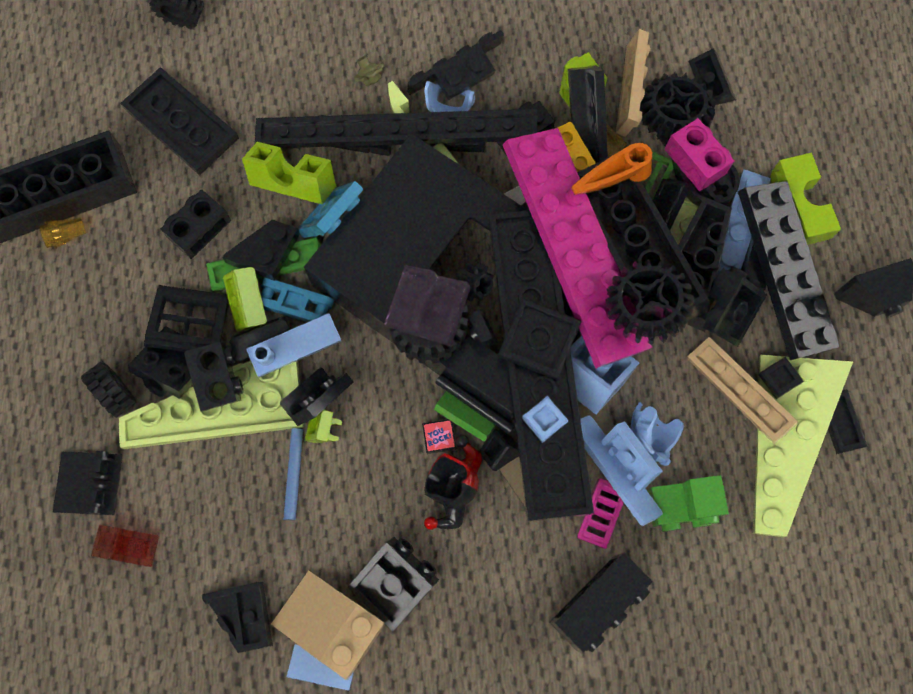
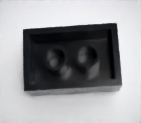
(602, 603)

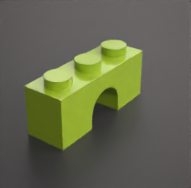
(802, 173)
(309, 180)

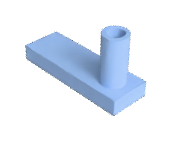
(293, 345)

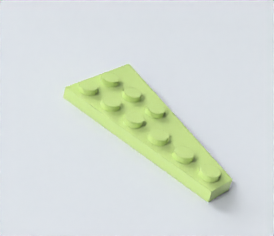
(182, 421)
(787, 465)

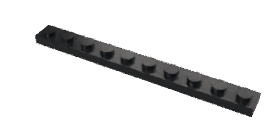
(396, 128)

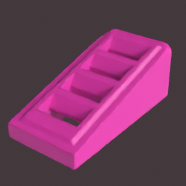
(601, 485)

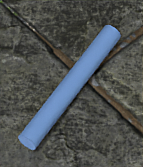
(293, 474)

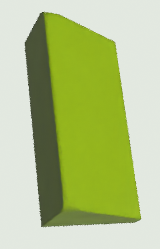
(244, 298)

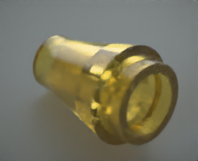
(61, 231)

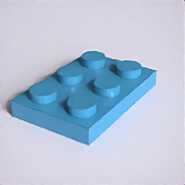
(326, 216)

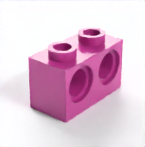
(693, 158)

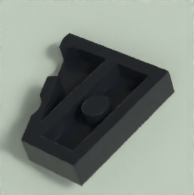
(264, 249)
(242, 615)

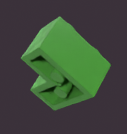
(693, 501)

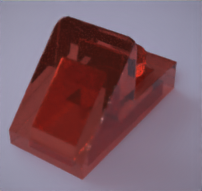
(125, 545)

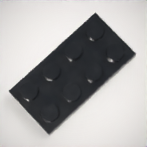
(180, 121)

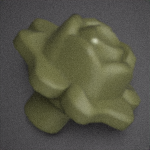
(369, 72)

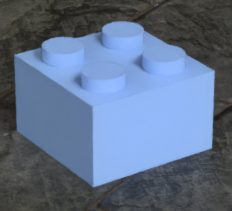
(599, 384)

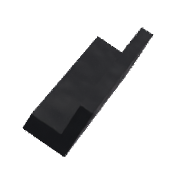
(589, 108)

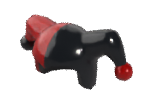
(453, 485)

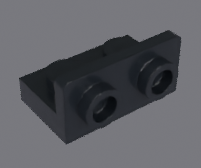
(314, 395)

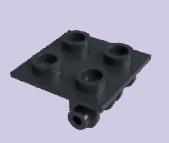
(87, 483)

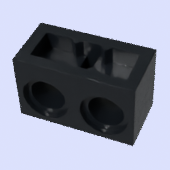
(201, 228)
(205, 379)

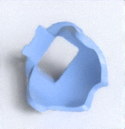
(432, 94)
(656, 439)

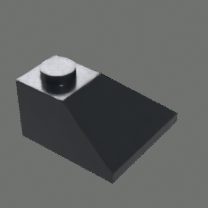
(880, 289)

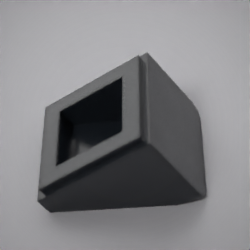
(499, 450)

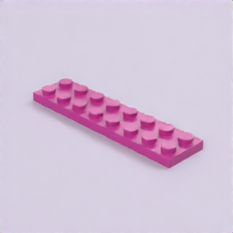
(572, 241)

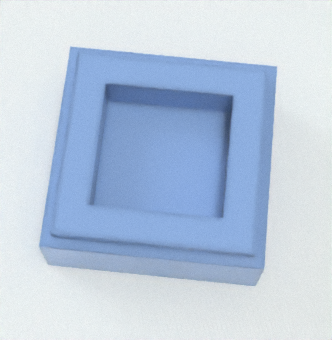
(545, 419)

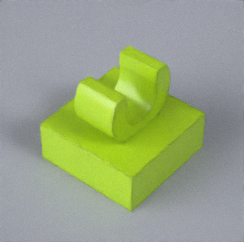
(319, 428)

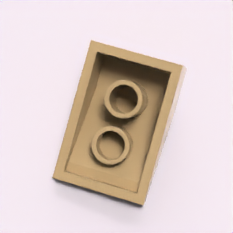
(328, 625)

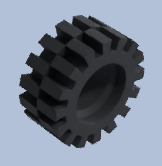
(178, 11)
(108, 389)

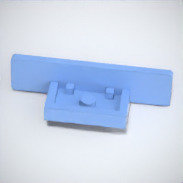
(624, 465)

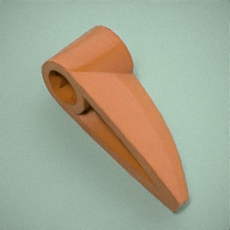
(631, 163)

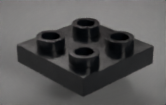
(164, 369)

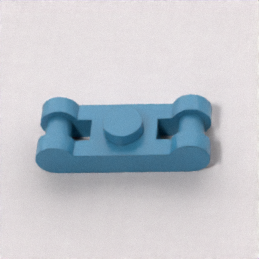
(294, 300)

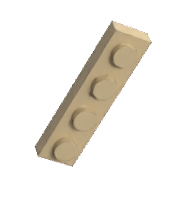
(632, 83)
(742, 390)

